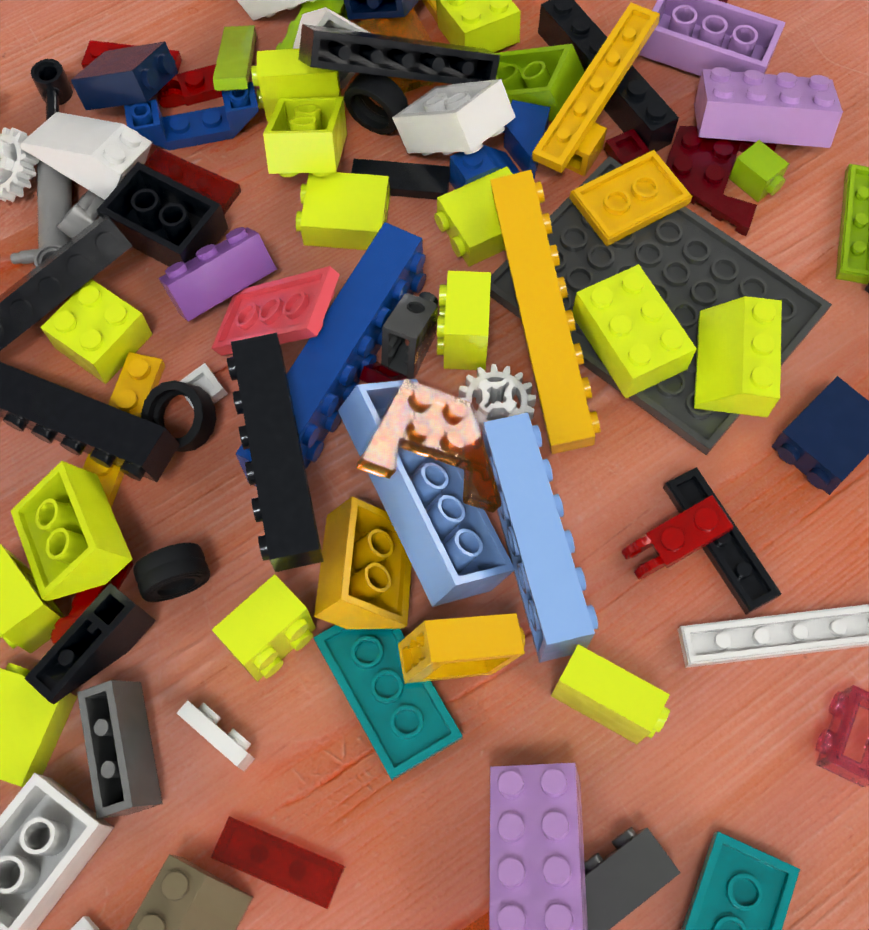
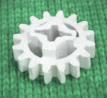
(15, 165)
(495, 388)

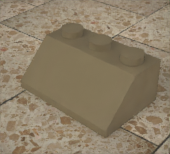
(190, 900)

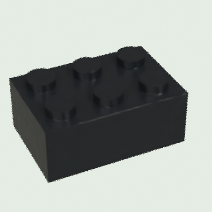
(163, 216)

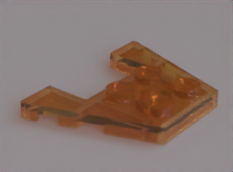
(437, 428)

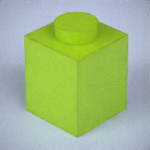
(759, 171)

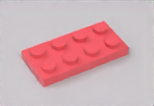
(287, 306)

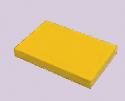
(630, 197)

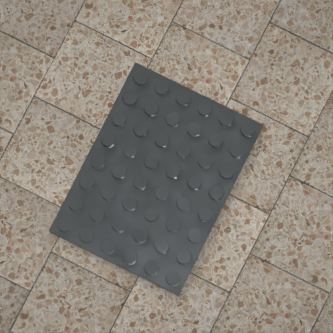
(692, 271)

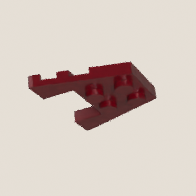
(704, 170)

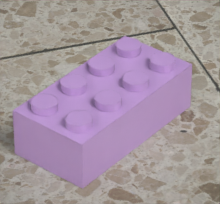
(712, 35)
(767, 107)
(536, 848)

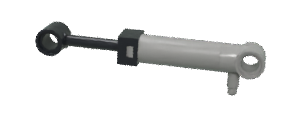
(53, 187)

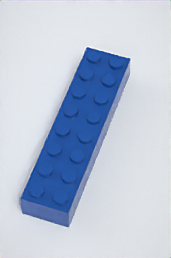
(350, 336)

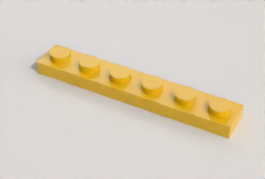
(595, 87)
(135, 382)

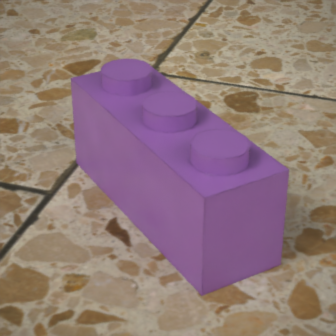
(217, 272)

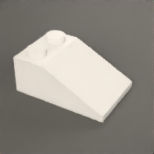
(88, 150)

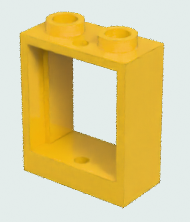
(460, 647)

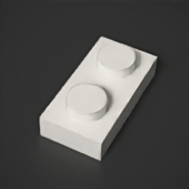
(230, 745)

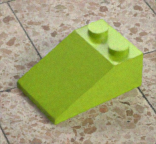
(540, 75)

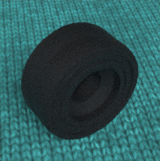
(171, 572)

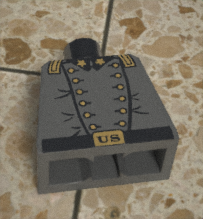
(412, 320)

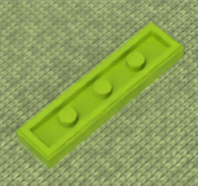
(235, 58)
(854, 227)

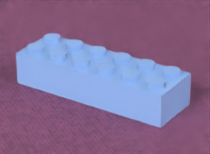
(444, 538)
(536, 539)

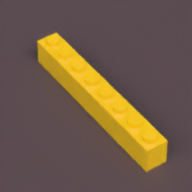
(543, 313)

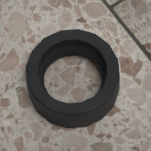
(365, 111)
(204, 411)

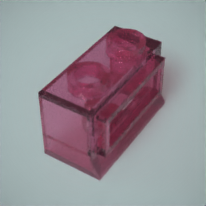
(834, 739)

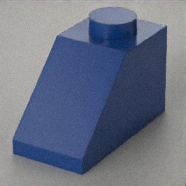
(525, 132)
(474, 166)

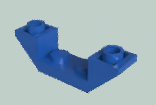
(196, 126)

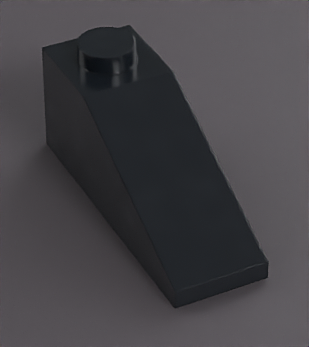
(90, 645)

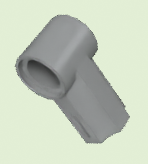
(81, 214)

